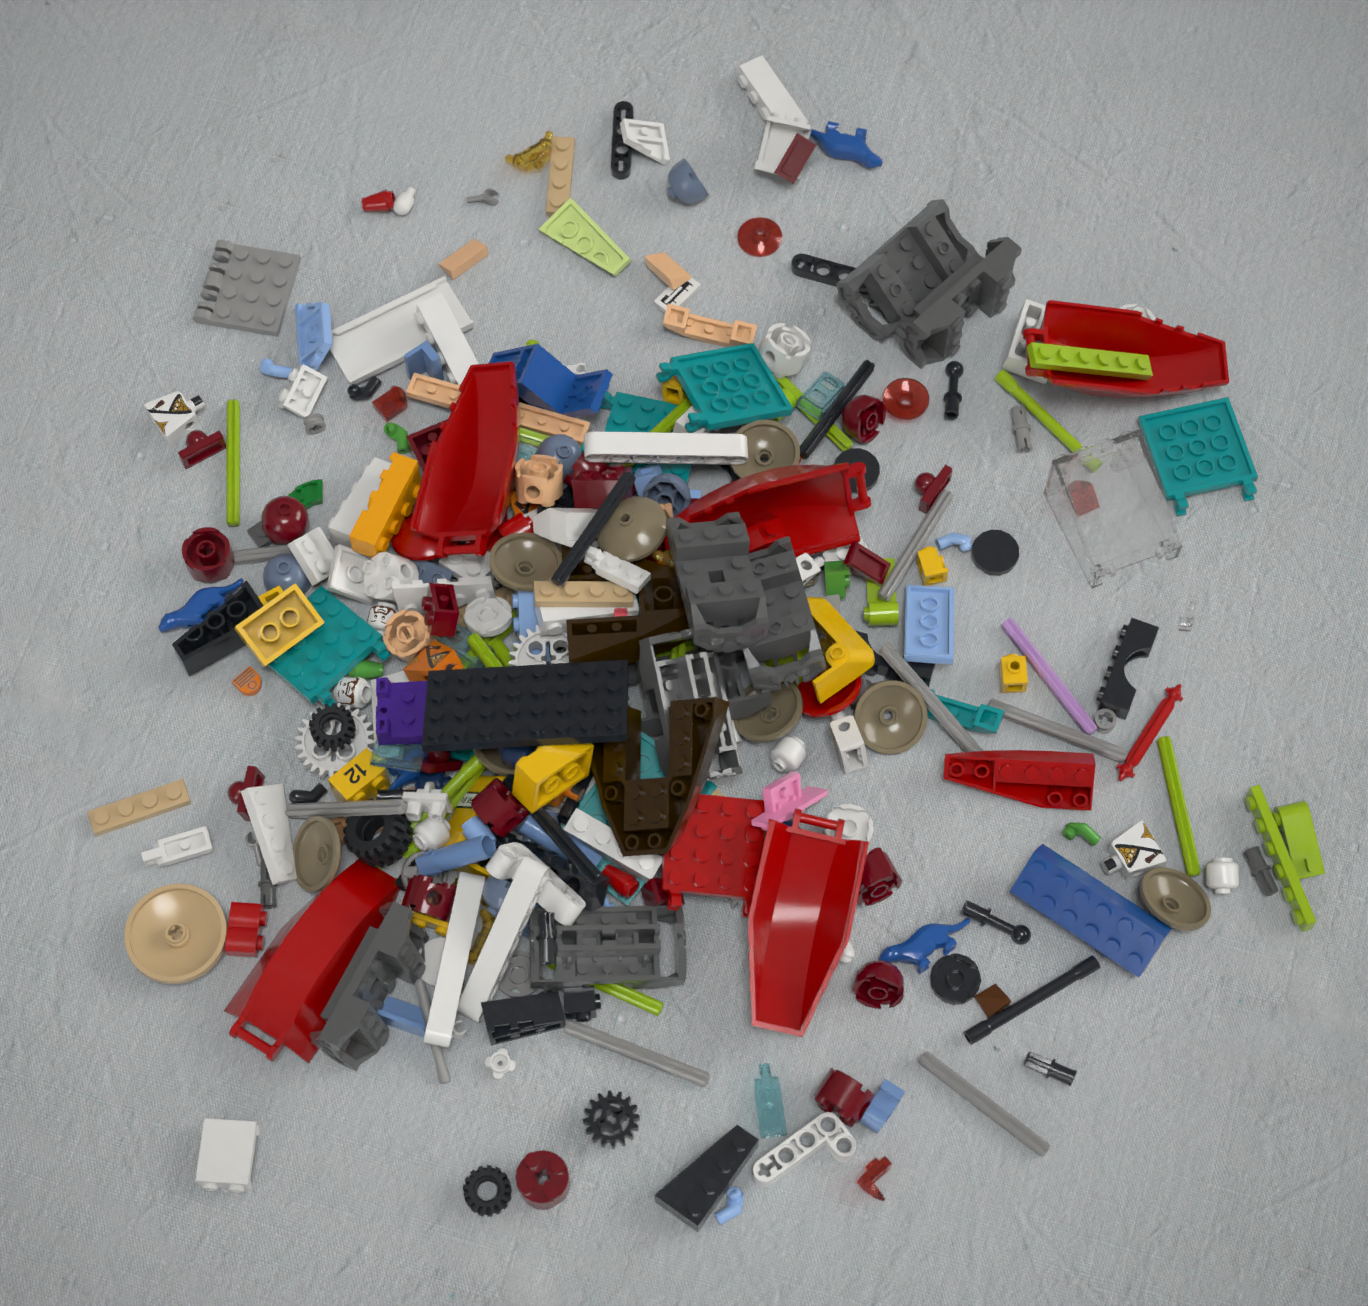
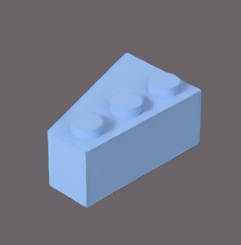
(525, 617)

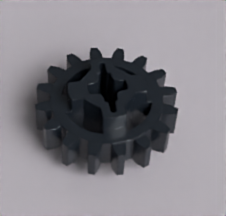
(603, 1125)

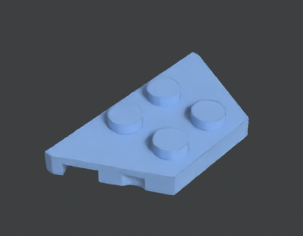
(313, 333)

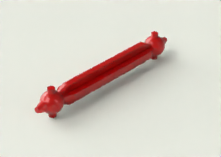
(1149, 732)

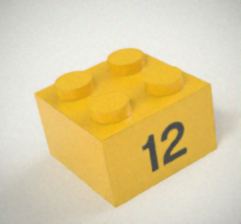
(359, 779)

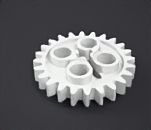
(522, 654)
(324, 764)

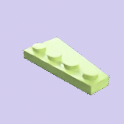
(583, 236)

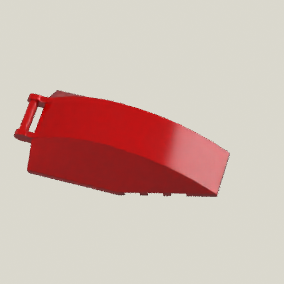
(1177, 358)
(472, 463)
(807, 499)
(800, 919)
(308, 960)

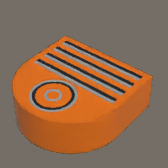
(248, 682)

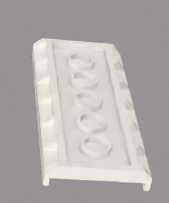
(388, 333)

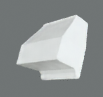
(563, 524)

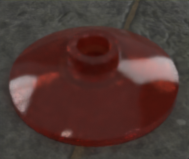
(759, 244)
(906, 390)

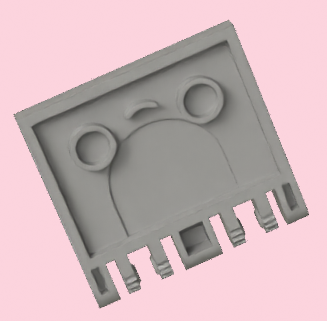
(249, 291)

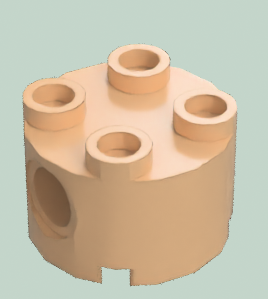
(539, 480)
(406, 634)

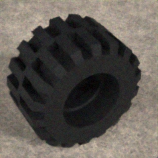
(385, 847)

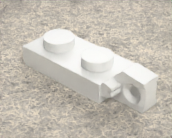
(617, 570)
(179, 848)

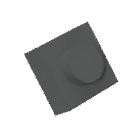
(258, 536)

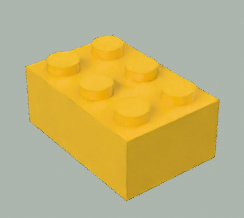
(279, 625)
(550, 773)

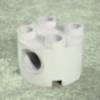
(785, 349)
(384, 569)

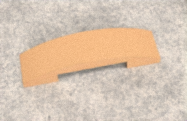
(707, 329)

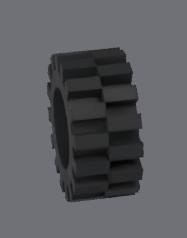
(332, 713)
(498, 1202)

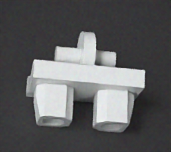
(427, 800)

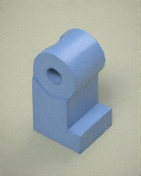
(882, 1106)

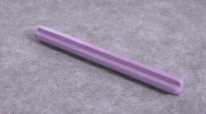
(1049, 676)

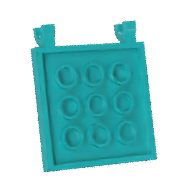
(727, 387)
(640, 414)
(1198, 451)
(328, 651)

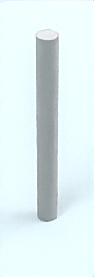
(436, 1050)

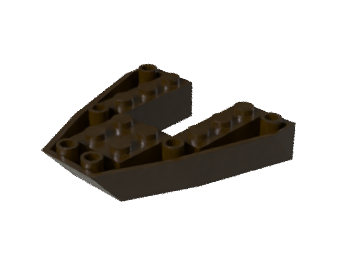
(618, 637)
(653, 812)

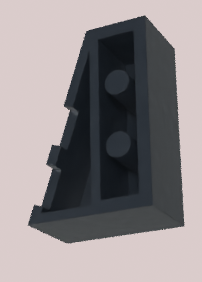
(523, 1016)

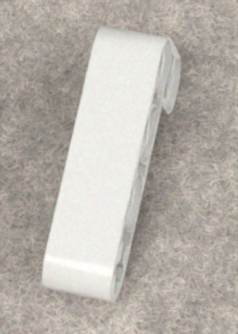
(555, 895)
(800, 1153)

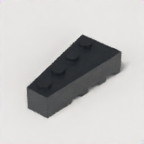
(216, 634)
(706, 1180)

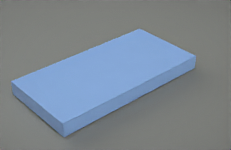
(929, 624)

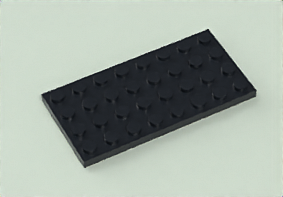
(526, 706)

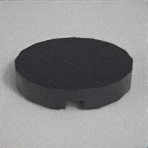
(860, 455)
(995, 552)
(955, 979)

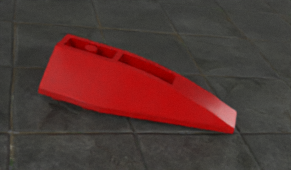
(1027, 776)

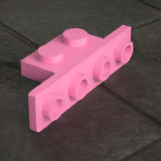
(784, 796)

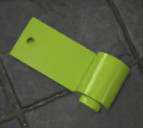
(879, 611)
(1300, 838)

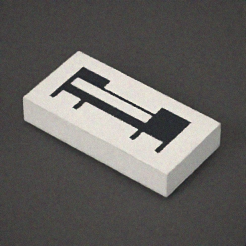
(678, 296)

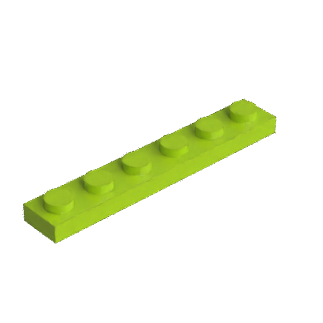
(1089, 361)
(1283, 866)

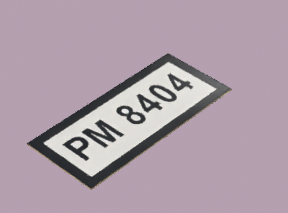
(466, 800)

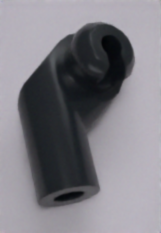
(366, 392)

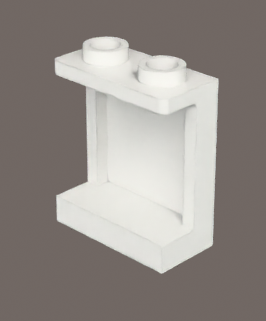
(777, 139)
(226, 1154)

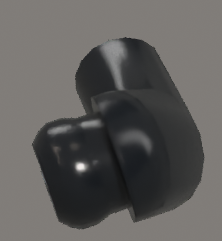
(312, 796)

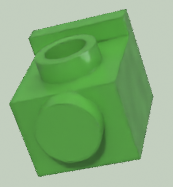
(836, 578)

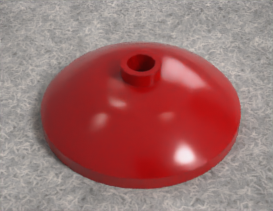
(415, 545)
(832, 705)

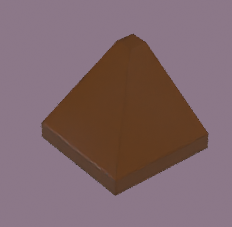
(992, 1000)

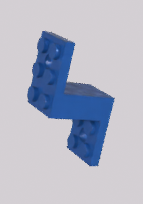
(551, 385)

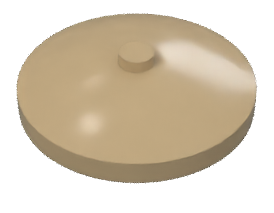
(175, 933)

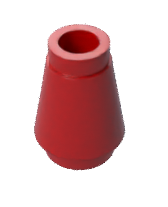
(379, 201)
(621, 881)

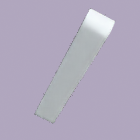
(665, 448)
(503, 937)
(454, 960)

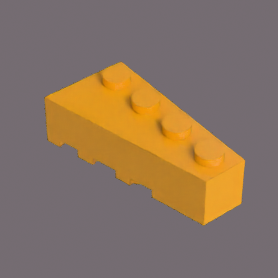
(387, 506)

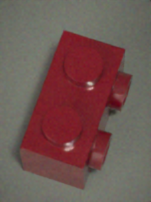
(440, 610)

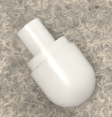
(404, 201)

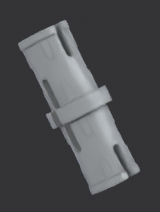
(1021, 429)

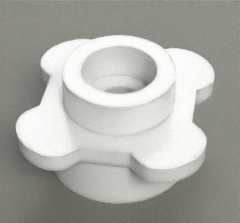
(500, 1056)

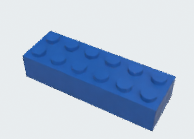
(1090, 910)

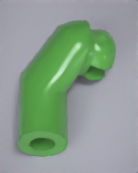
(399, 435)
(1081, 829)

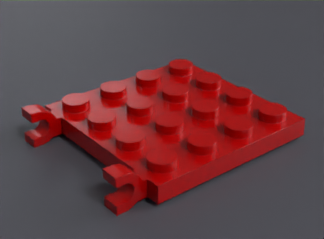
(716, 852)

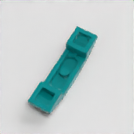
(973, 718)

